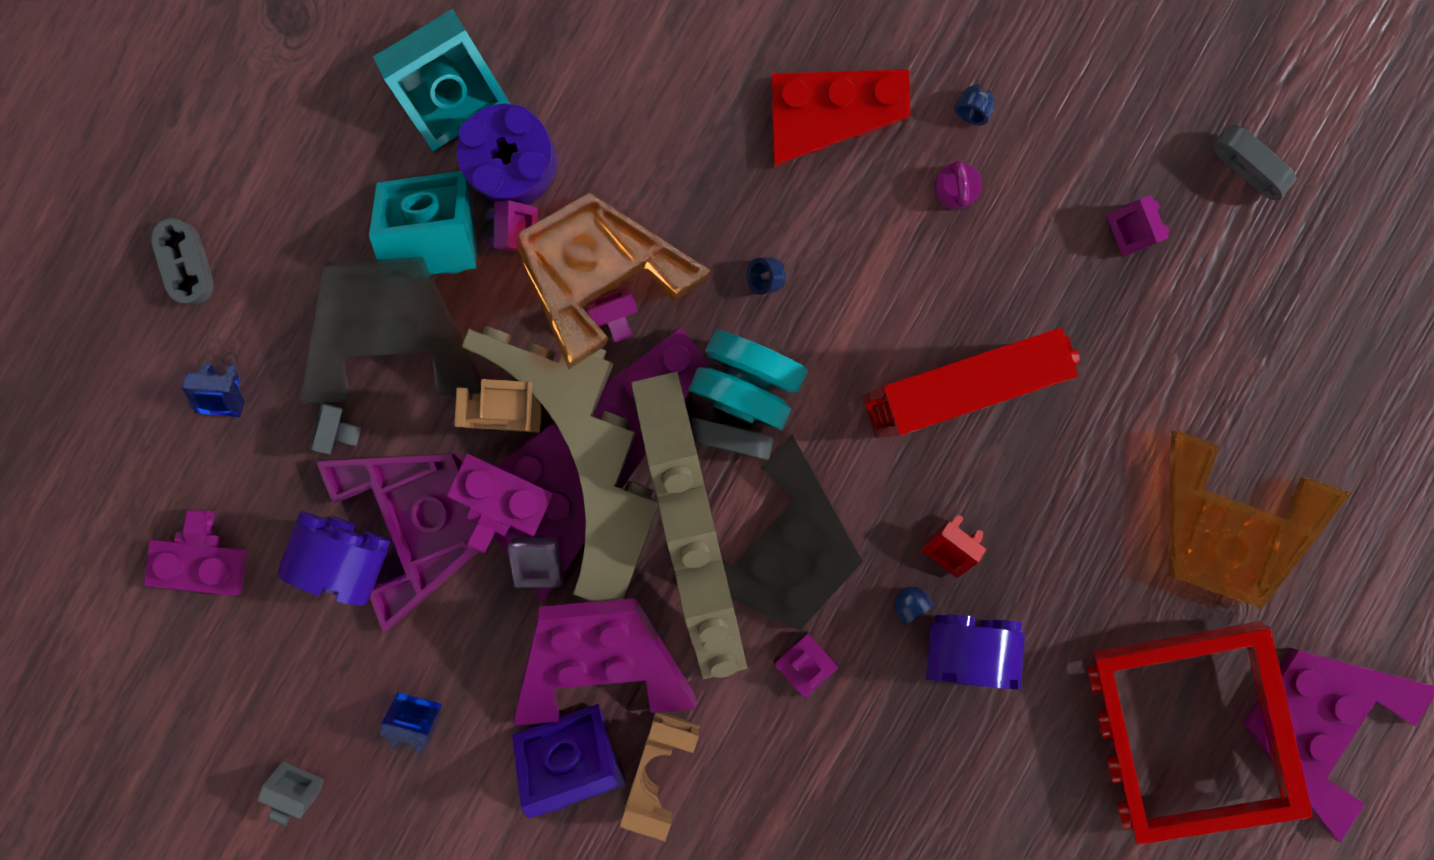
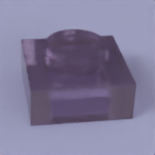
(535, 562)

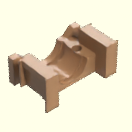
(500, 407)
(643, 809)

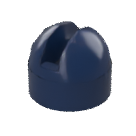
(975, 105)
(756, 279)
(912, 603)

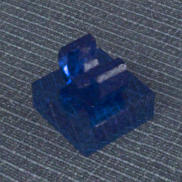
(214, 393)
(410, 721)

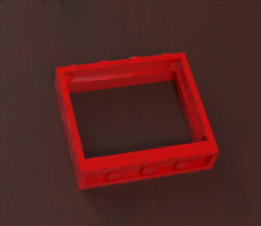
(971, 384)
(1259, 641)

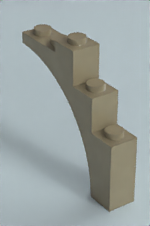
(615, 515)
(689, 525)

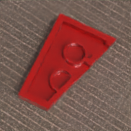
(832, 107)

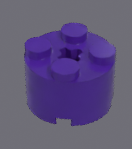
(483, 146)
(332, 558)
(975, 654)

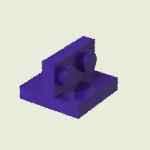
(565, 762)

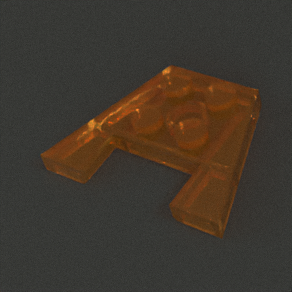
(585, 254)
(1231, 543)

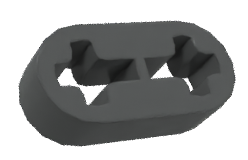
(1254, 162)
(172, 265)
(731, 438)

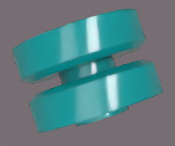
(746, 385)

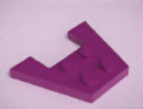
(420, 520)
(596, 647)
(1326, 709)

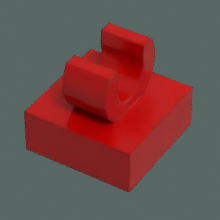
(954, 548)

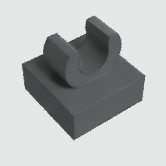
(329, 428)
(289, 792)

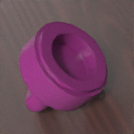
(957, 185)

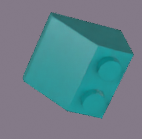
(439, 78)
(426, 220)

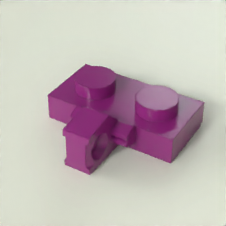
(496, 501)
(196, 559)

